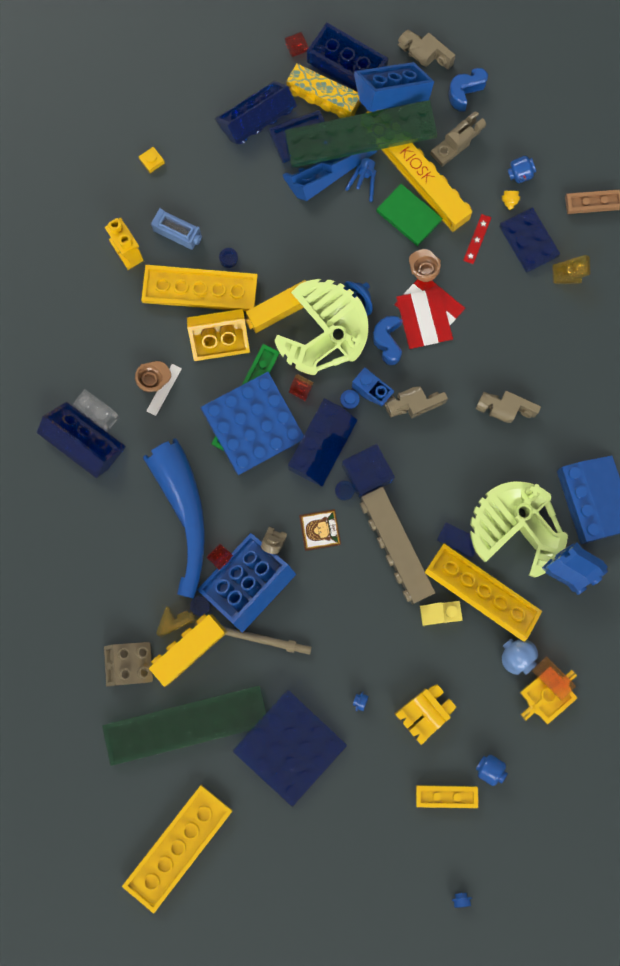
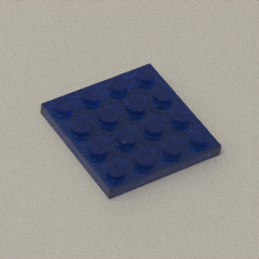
(289, 748)

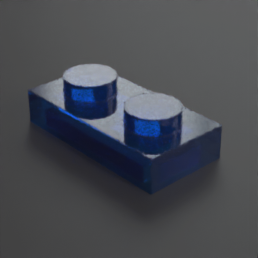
(456, 539)

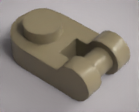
(273, 541)

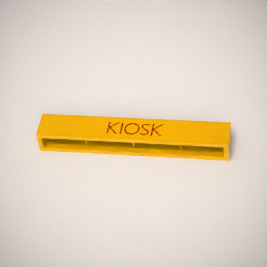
(430, 184)

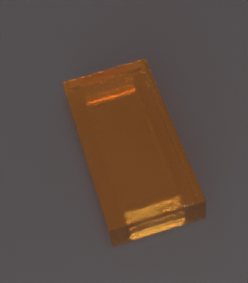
(553, 678)

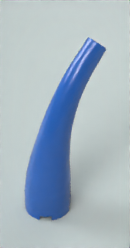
(179, 485)

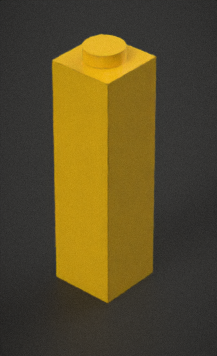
(273, 310)

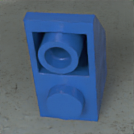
(372, 387)

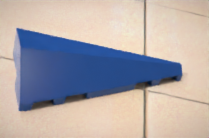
(319, 176)

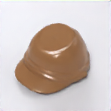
(424, 265)
(152, 376)

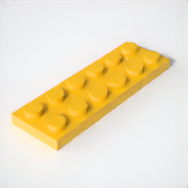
(199, 288)
(483, 592)
(177, 848)

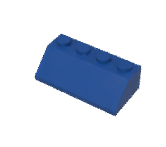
(392, 86)

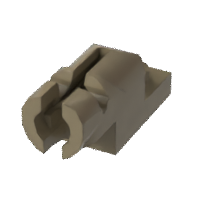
(426, 49)
(457, 139)
(414, 402)
(507, 407)

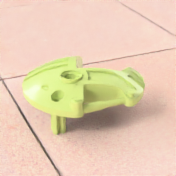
(331, 309)
(500, 519)

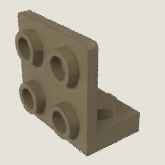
(128, 663)

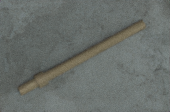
(290, 646)

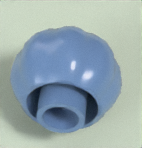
(519, 656)

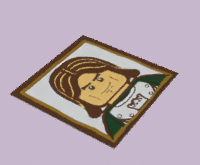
(320, 530)

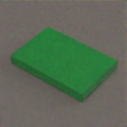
(409, 214)

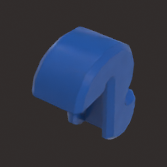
(465, 84)
(383, 340)

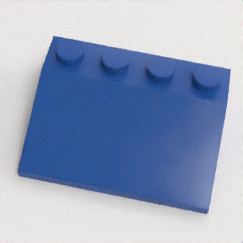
(592, 497)
(247, 583)

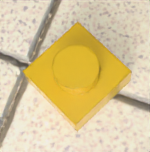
(151, 159)

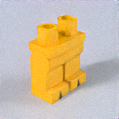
(124, 243)
(428, 707)

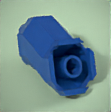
(576, 568)

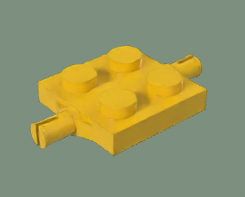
(544, 701)

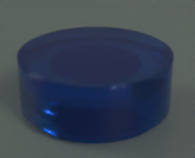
(228, 257)
(344, 490)
(200, 606)

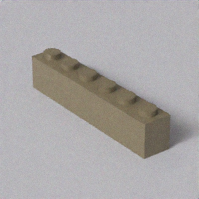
(397, 546)

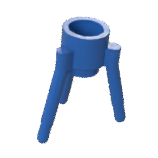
(365, 170)

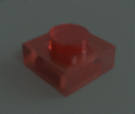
(296, 44)
(301, 387)
(219, 556)

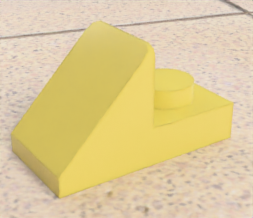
(441, 613)

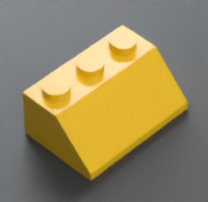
(218, 335)

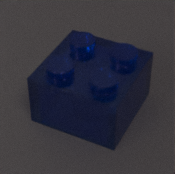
(368, 470)

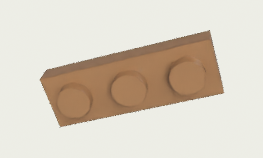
(593, 201)

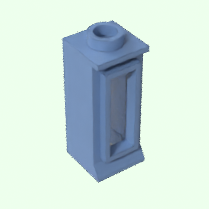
(176, 229)

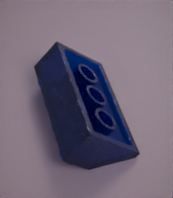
(256, 112)
(80, 439)
(322, 442)

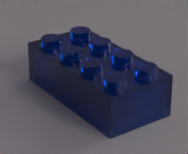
(342, 55)

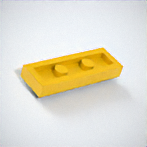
(446, 796)

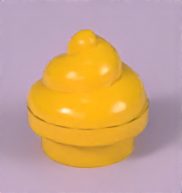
(510, 199)

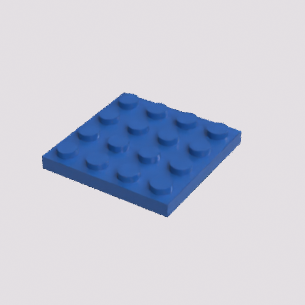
(252, 423)

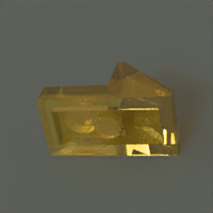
(571, 270)
(169, 624)

